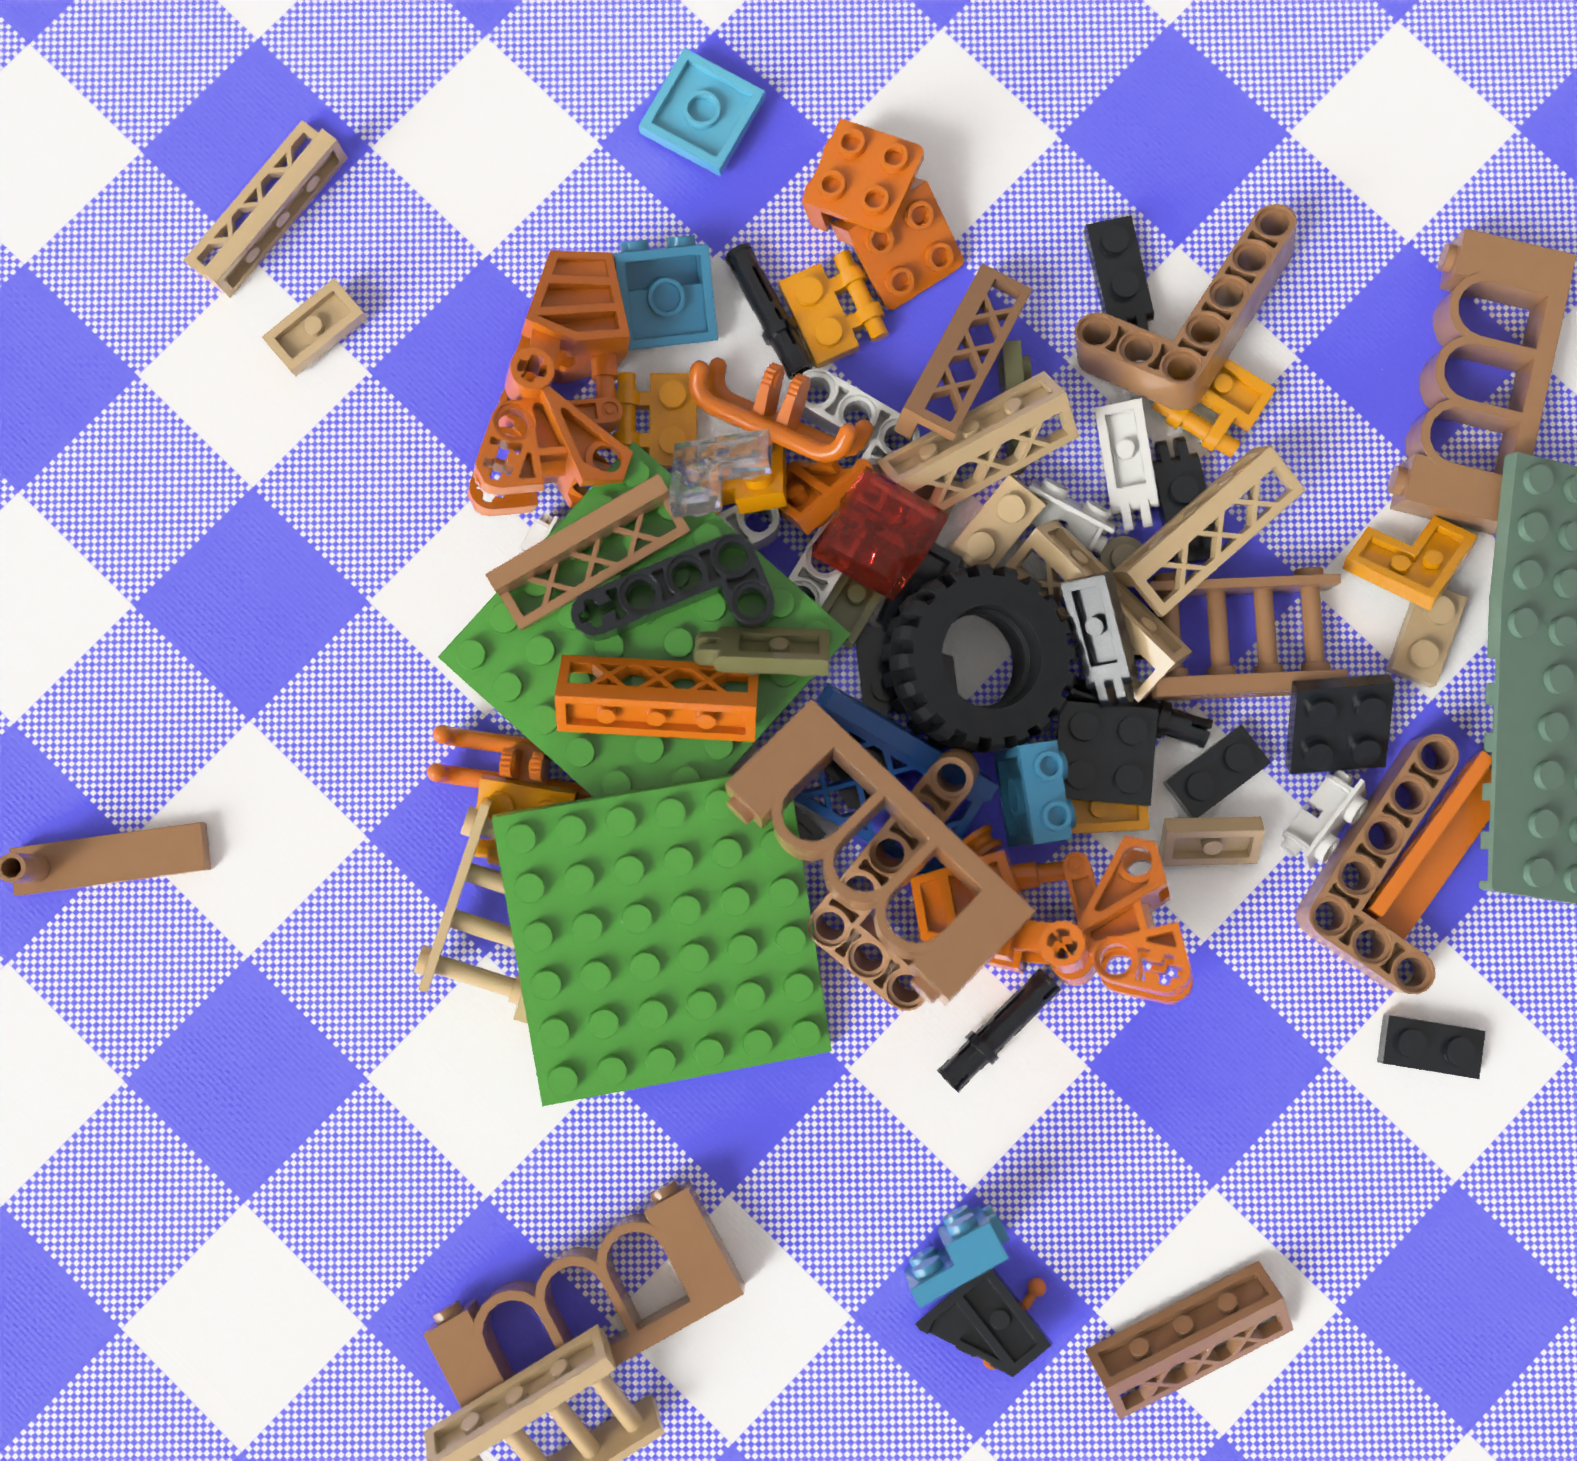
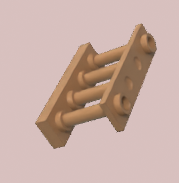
(1268, 675)

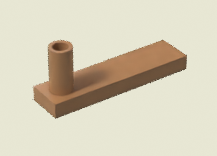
(107, 859)

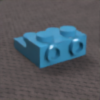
(667, 292)
(1034, 794)
(971, 1247)

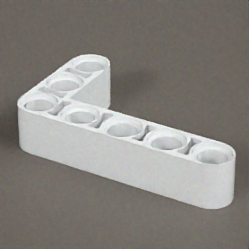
(830, 417)

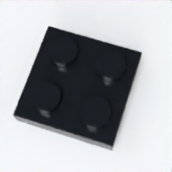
(1339, 723)
(1108, 752)

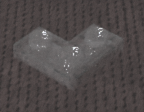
(706, 463)

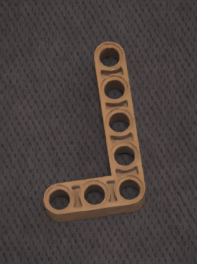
(1240, 283)
(1372, 866)
(879, 868)

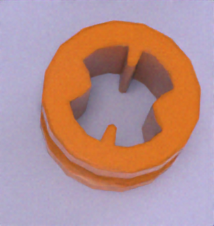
(982, 842)

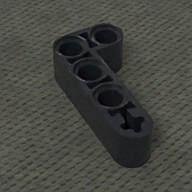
(670, 597)

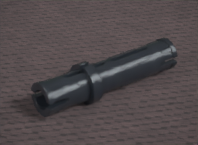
(777, 326)
(1170, 721)
(998, 1030)

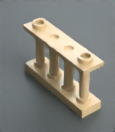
(430, 958)
(544, 1390)

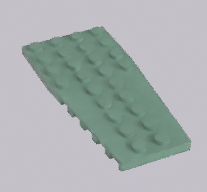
(1534, 685)

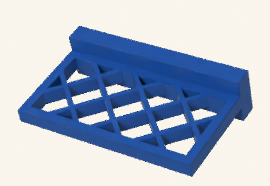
(901, 744)

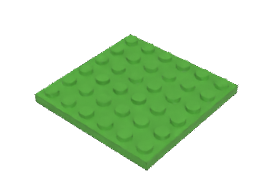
(521, 668)
(657, 939)

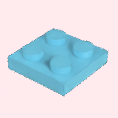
(702, 112)

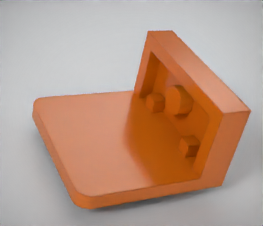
(861, 178)
(911, 254)

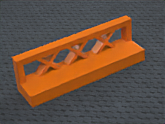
(656, 705)
(1433, 850)

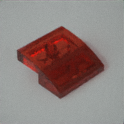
(879, 533)

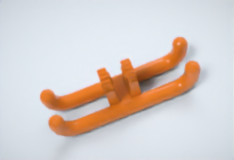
(712, 396)
(518, 759)

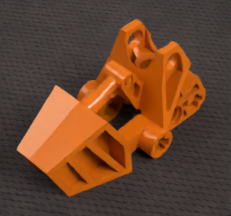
(569, 334)
(1111, 921)

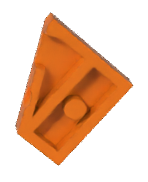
(816, 491)

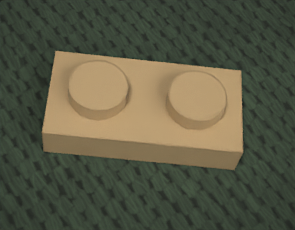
(314, 327)
(998, 523)
(1426, 639)
(1211, 841)

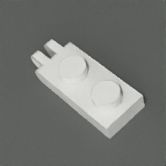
(1127, 460)

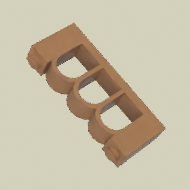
(1501, 273)
(791, 761)
(679, 1222)

